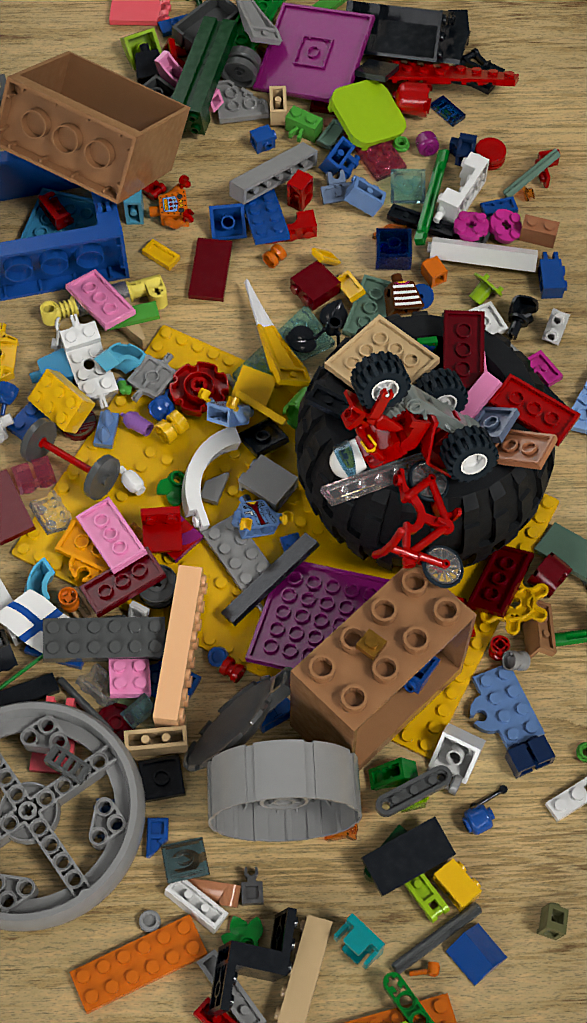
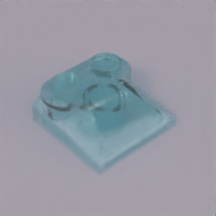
(407, 186)

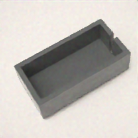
(187, 28)

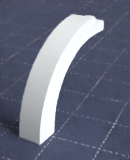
(213, 447)

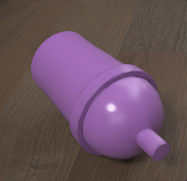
(137, 423)

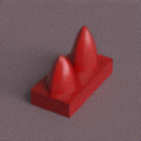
(175, 51)

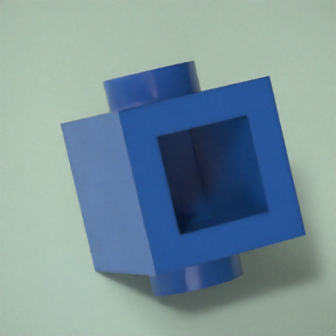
(263, 138)

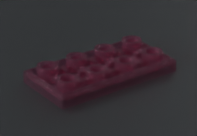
(381, 159)

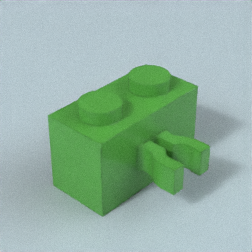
(303, 124)

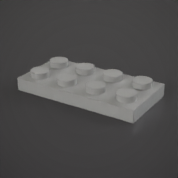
(238, 556)

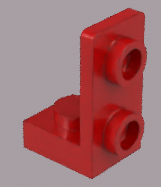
(544, 176)

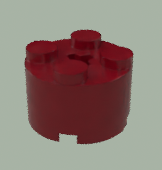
(550, 572)

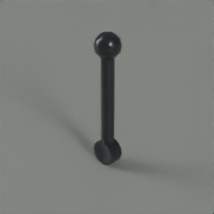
(502, 790)

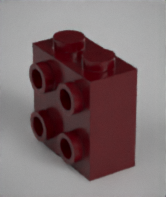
(315, 285)

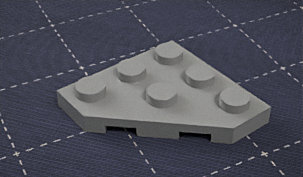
(239, 104)

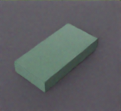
(330, 135)

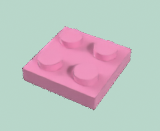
(129, 678)

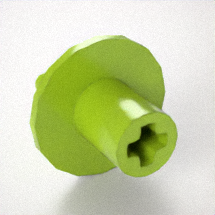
(484, 289)

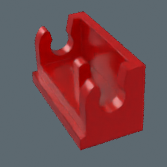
(55, 211)

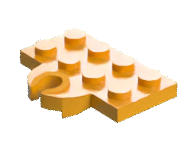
(81, 551)

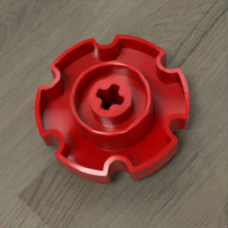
(189, 381)

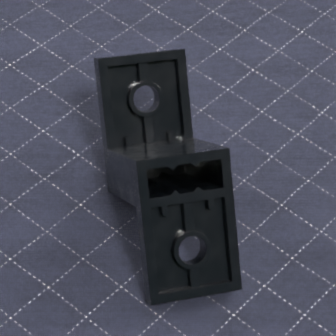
(253, 961)

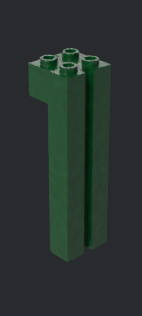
(204, 70)

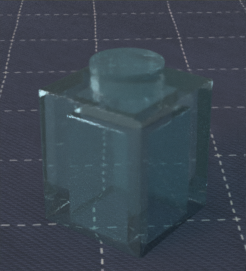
(138, 711)

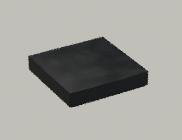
(376, 70)
(263, 437)
(162, 778)

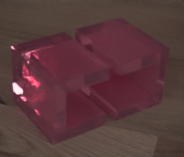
(43, 472)

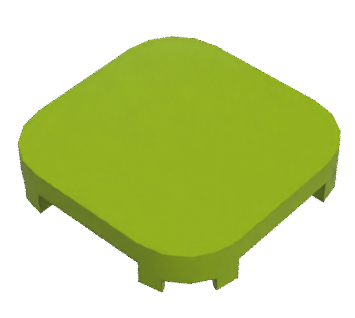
(367, 113)

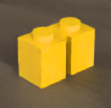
(455, 881)

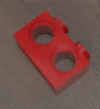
(300, 190)

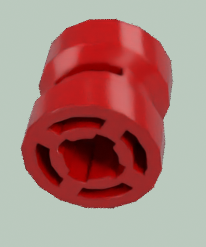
(497, 652)
(232, 669)

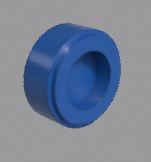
(217, 656)

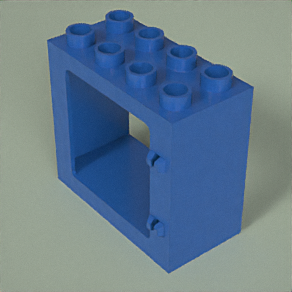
(54, 259)

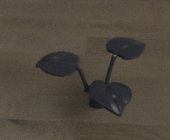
(332, 316)

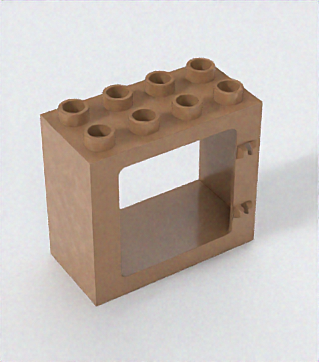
(90, 125)
(362, 702)

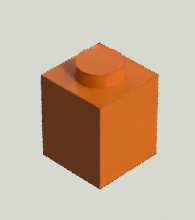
(434, 271)

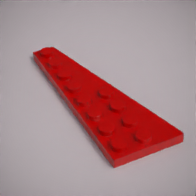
(444, 74)

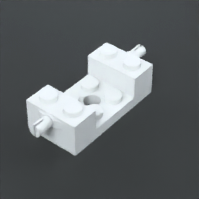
(472, 180)
(83, 344)

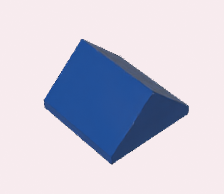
(228, 221)
(476, 954)

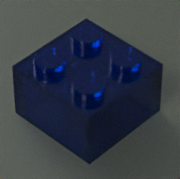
(393, 249)

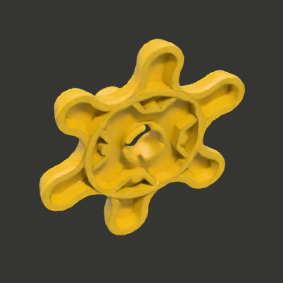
(524, 611)

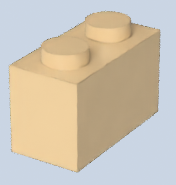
(278, 105)

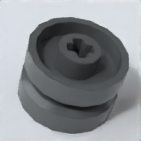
(242, 66)

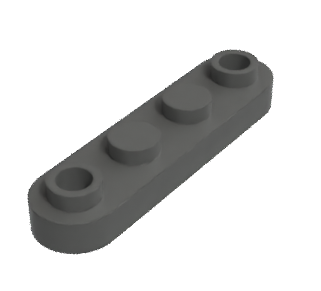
(413, 791)

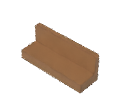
(540, 635)

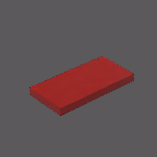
(536, 409)

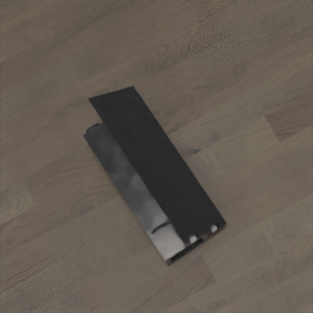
(413, 33)

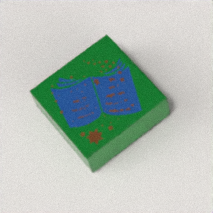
(429, 342)

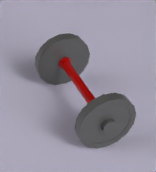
(40, 440)

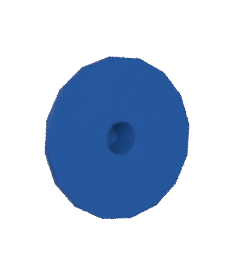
(426, 294)

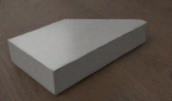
(214, 488)

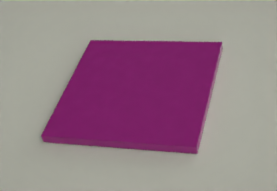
(316, 51)

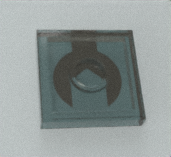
(185, 860)

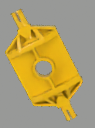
(8, 348)

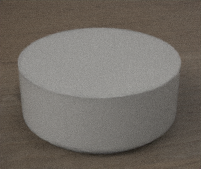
(149, 921)

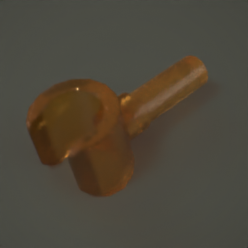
(528, 193)

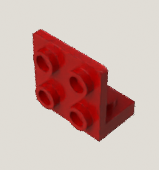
(162, 529)

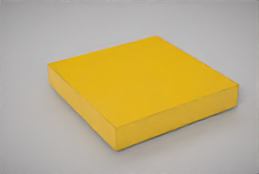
(254, 384)

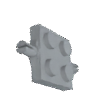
(151, 377)

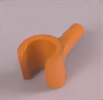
(432, 970)

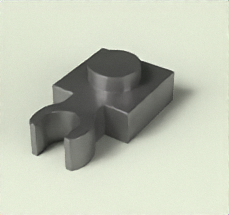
(252, 890)

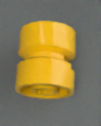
(171, 427)

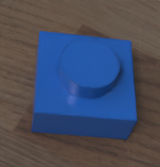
(288, 540)

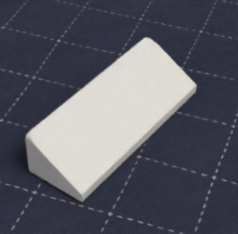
(196, 904)

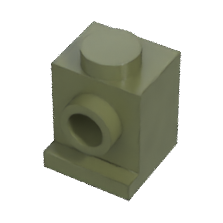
(553, 921)

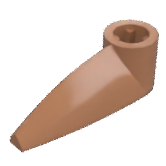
(220, 893)

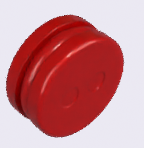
(493, 150)

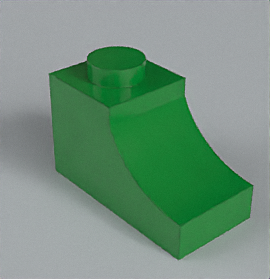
(392, 773)

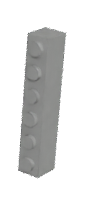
(272, 173)

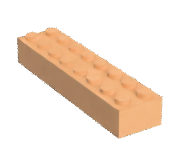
(179, 647)

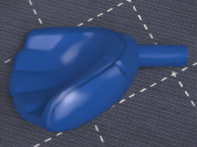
(8, 394)
(161, 406)

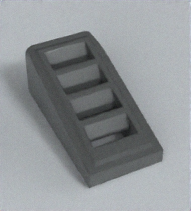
(52, 754)

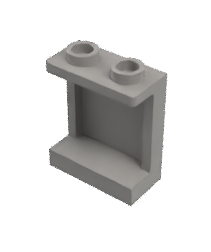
(268, 482)

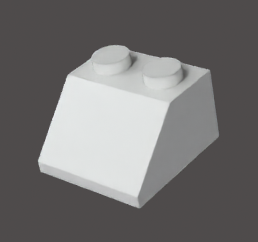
(457, 751)

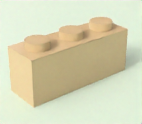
(156, 741)

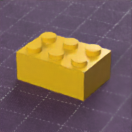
(61, 401)

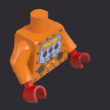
(174, 207)

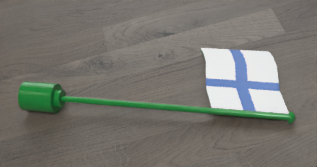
(25, 620)

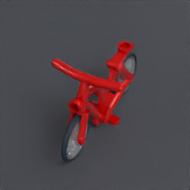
(439, 563)

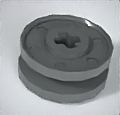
(162, 593)

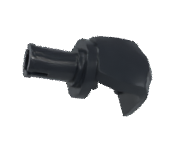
(521, 314)

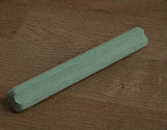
(531, 173)

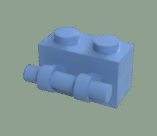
(364, 196)

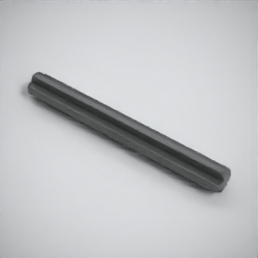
(436, 938)

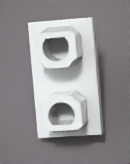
(555, 326)

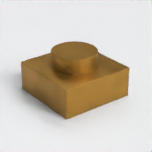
(371, 644)

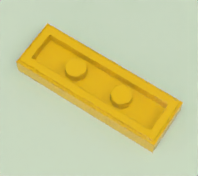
(261, 408)

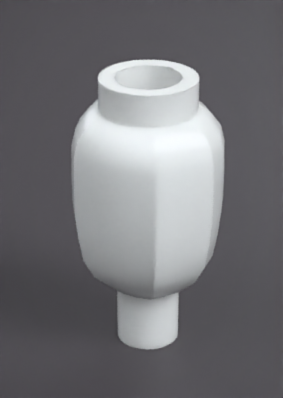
(132, 481)

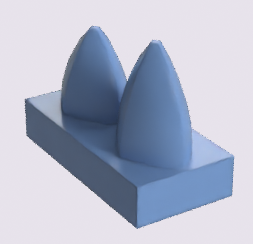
(106, 429)

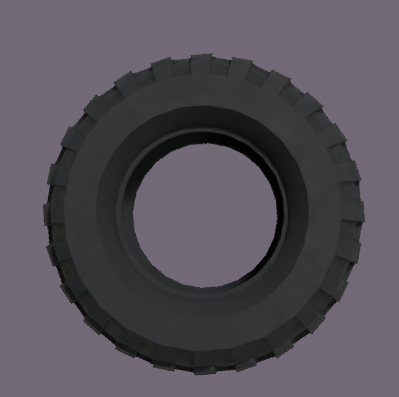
(491, 507)

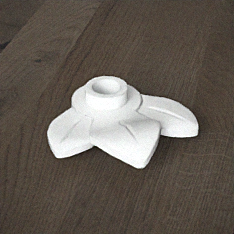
(56, 343)

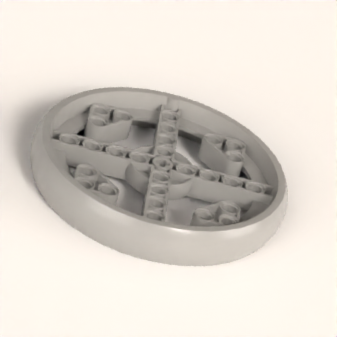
(119, 846)

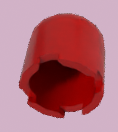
(413, 98)

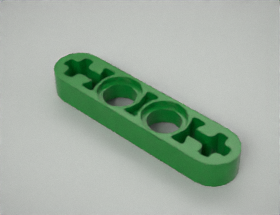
(407, 1013)

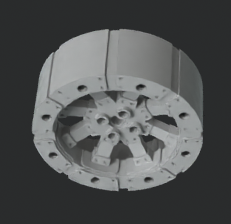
(283, 791)

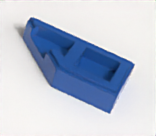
(156, 834)

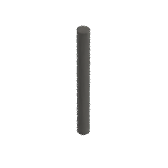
(80, 700)

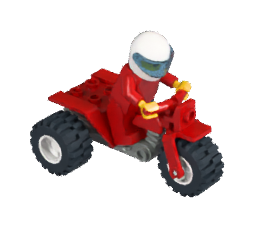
(398, 416)

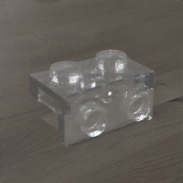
(51, 513)
(97, 685)

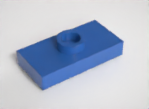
(166, 25)
(504, 203)

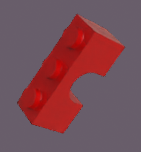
(303, 227)

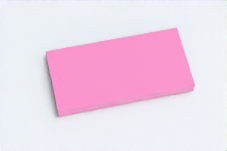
(100, 299)
(111, 535)

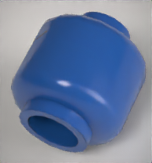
(478, 819)

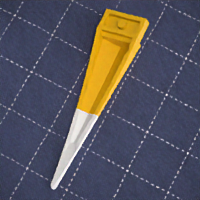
(279, 356)

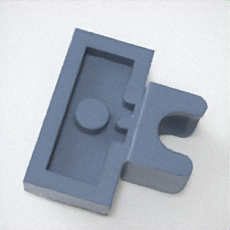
(335, 188)

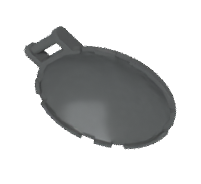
(238, 719)

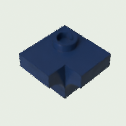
(462, 146)

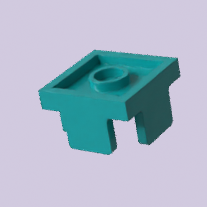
(359, 941)

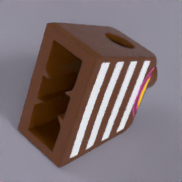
(402, 297)

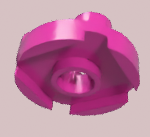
(507, 217)
(466, 219)

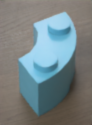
(121, 357)
(40, 577)

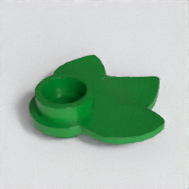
(171, 488)
(244, 932)

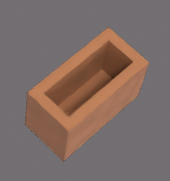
(539, 231)

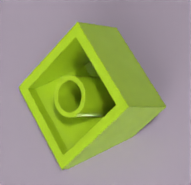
(131, 43)

